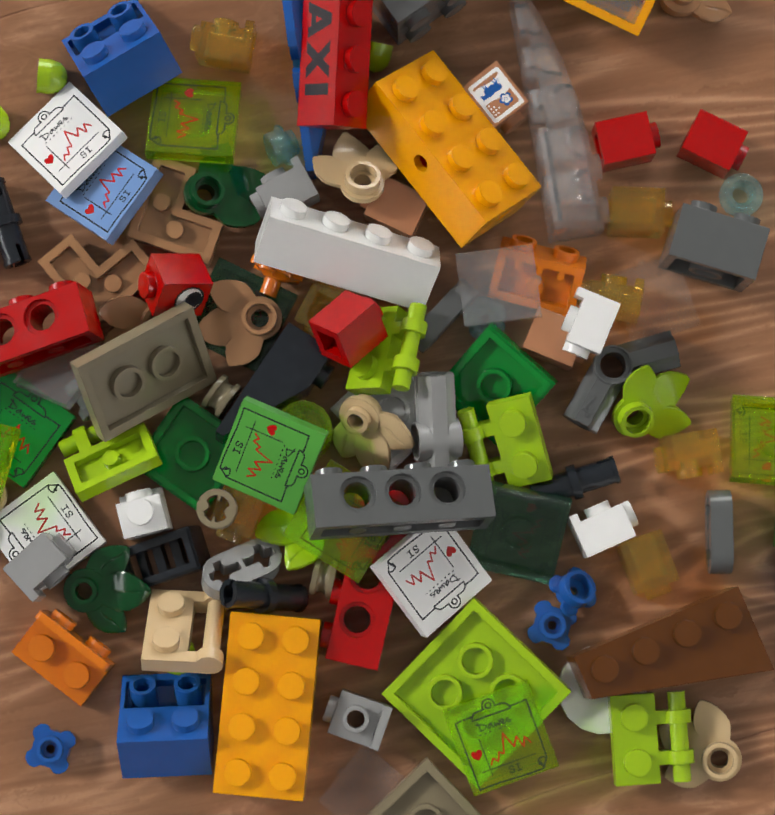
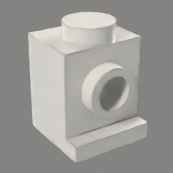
(589, 323)
(143, 513)
(603, 527)

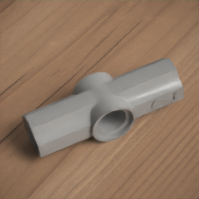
(436, 429)

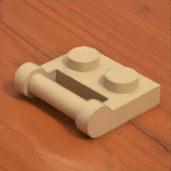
(170, 633)

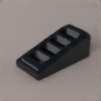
(195, 548)

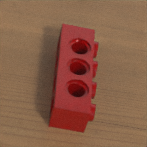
(73, 328)
(362, 647)

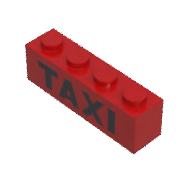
(335, 64)

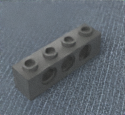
(333, 518)

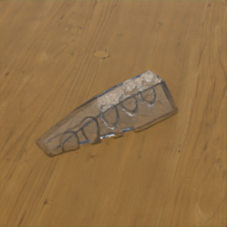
(557, 133)

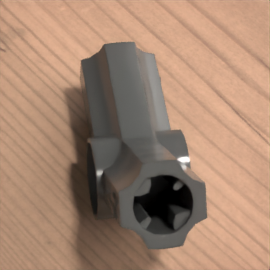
(597, 392)

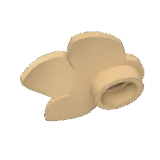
(354, 165)
(371, 435)
(706, 734)

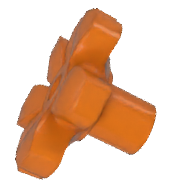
(274, 278)

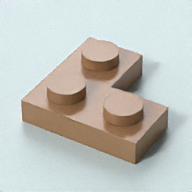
(166, 223)
(111, 279)

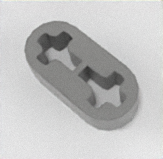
(236, 560)

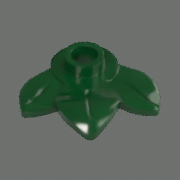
(229, 190)
(111, 589)

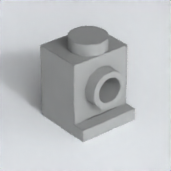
(289, 184)
(41, 565)
(374, 711)

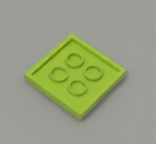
(465, 662)

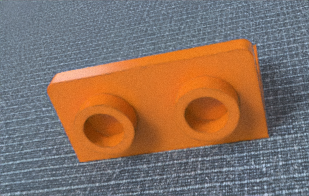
(560, 270)
(64, 656)

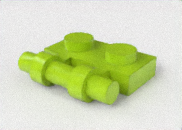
(394, 359)
(517, 436)
(107, 463)
(635, 738)

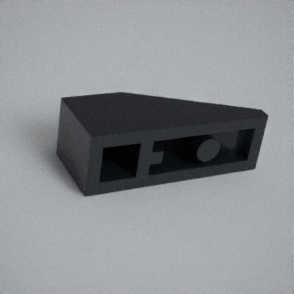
(283, 376)

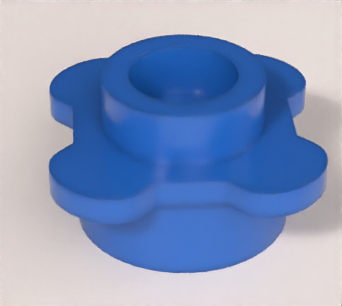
(582, 586)
(539, 630)
(60, 740)

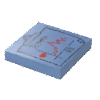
(110, 194)

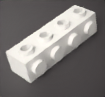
(346, 253)

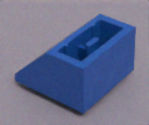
(121, 55)
(165, 725)

